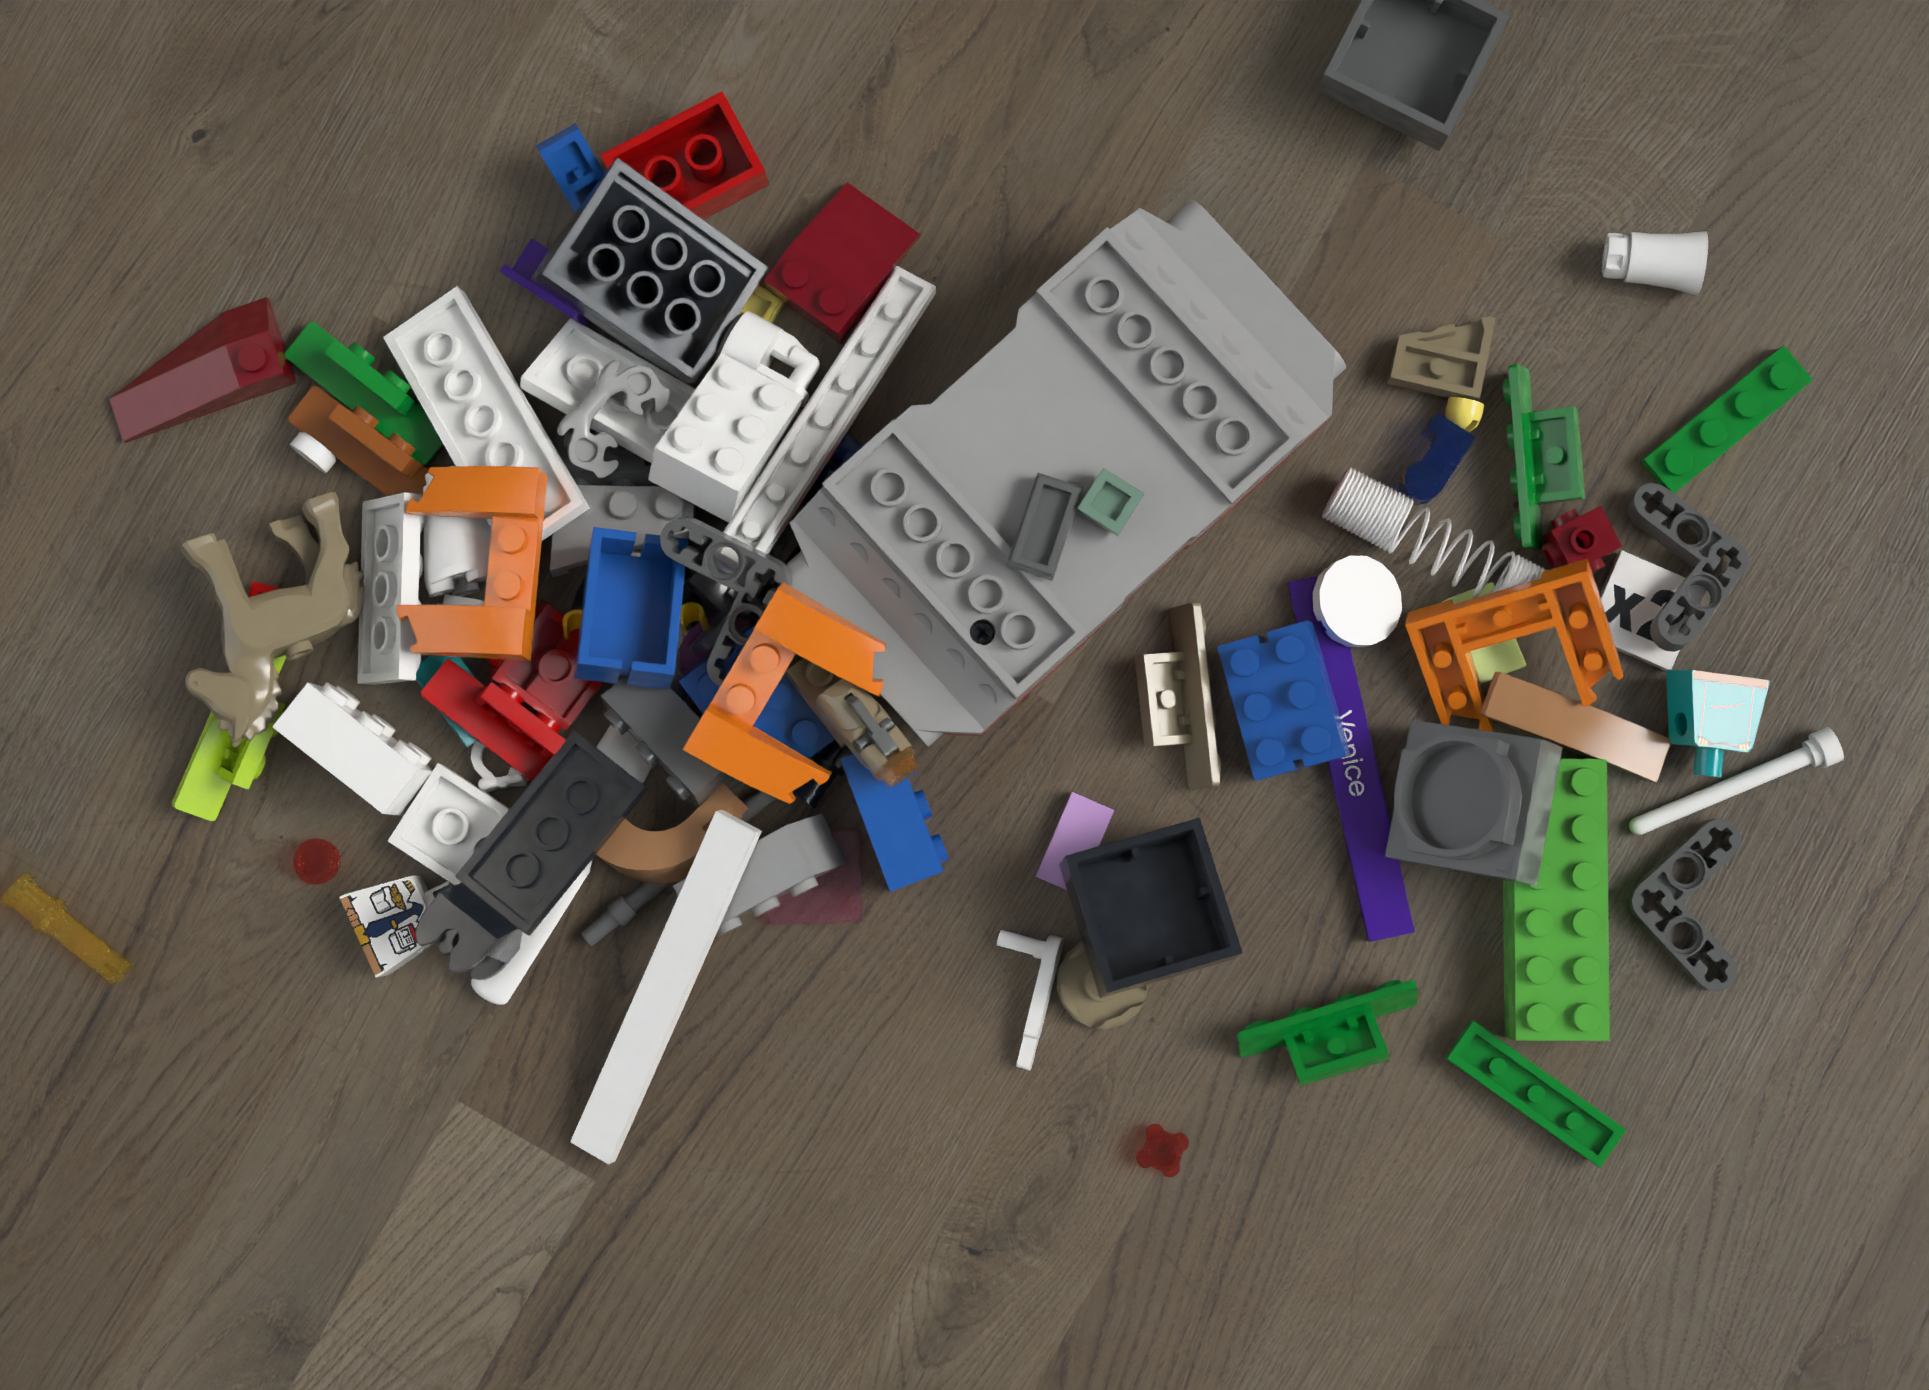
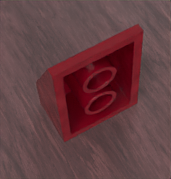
(841, 262)

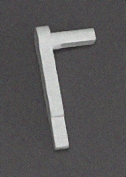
(1050, 954)

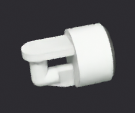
(757, 342)

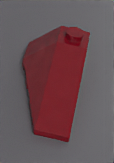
(216, 368)

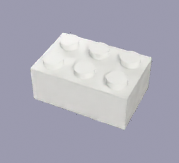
(724, 437)
(355, 747)

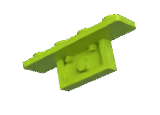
(219, 764)

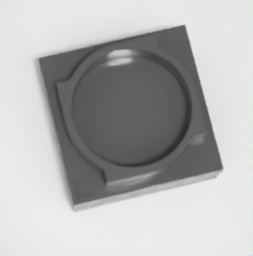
(1413, 62)
(1473, 801)

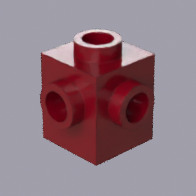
(1591, 532)

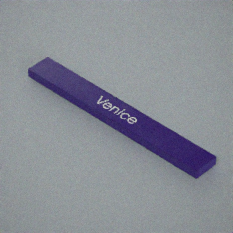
(1358, 788)

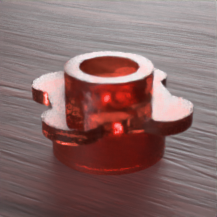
(1170, 1160)

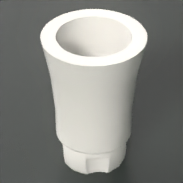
(1657, 259)

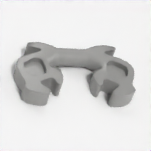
(638, 385)

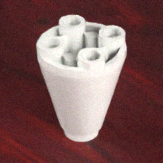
(455, 553)

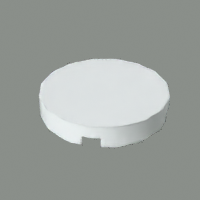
(1357, 601)

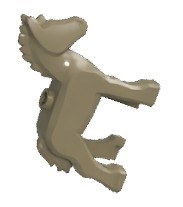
(275, 621)

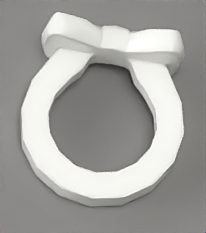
(489, 782)

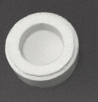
(313, 451)

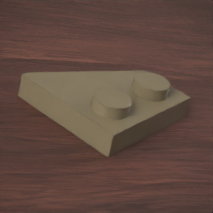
(1443, 361)

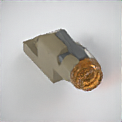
(855, 722)

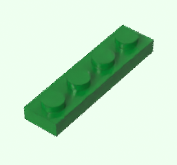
(1726, 420)
(1535, 1093)

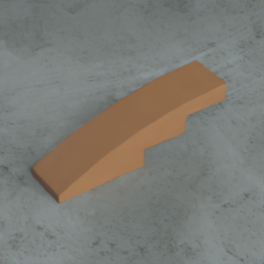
(1574, 727)

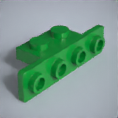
(354, 382)
(1545, 456)
(1331, 1037)

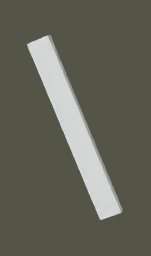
(827, 415)
(665, 986)

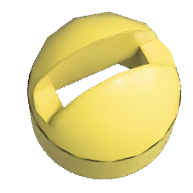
(1464, 412)

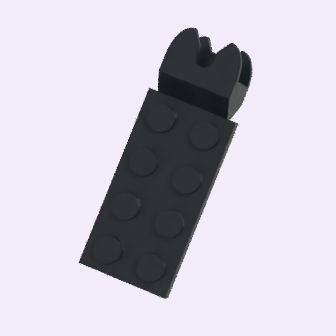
(530, 859)

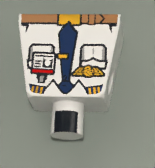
(387, 920)

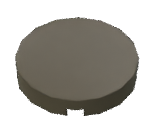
(1081, 997)

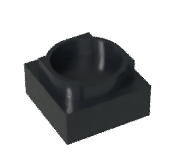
(1150, 907)

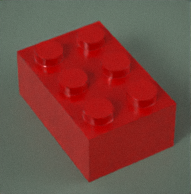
(697, 157)

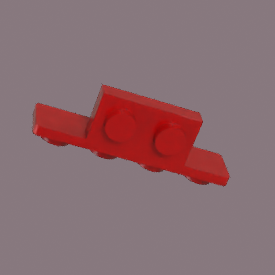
(495, 718)

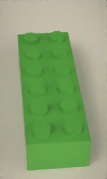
(1561, 926)

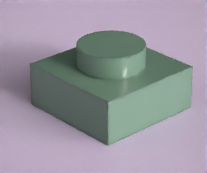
(1110, 502)

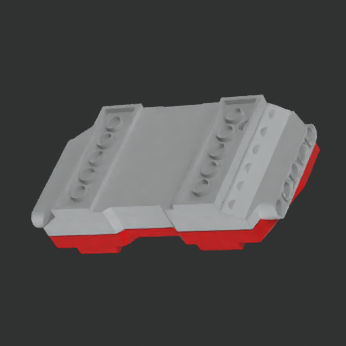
(1134, 358)

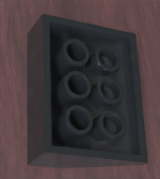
(650, 272)

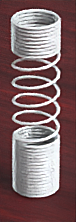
(1379, 514)

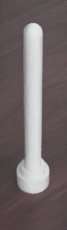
(1821, 749)

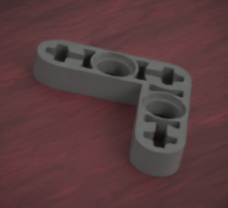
(1701, 557)
(743, 579)
(1672, 896)

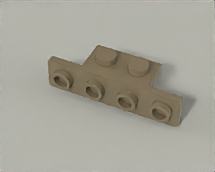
(1178, 697)

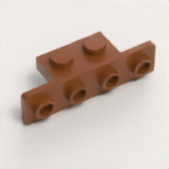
(358, 445)

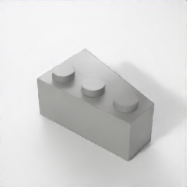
(781, 864)

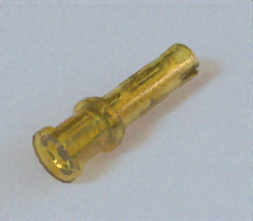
(52, 917)

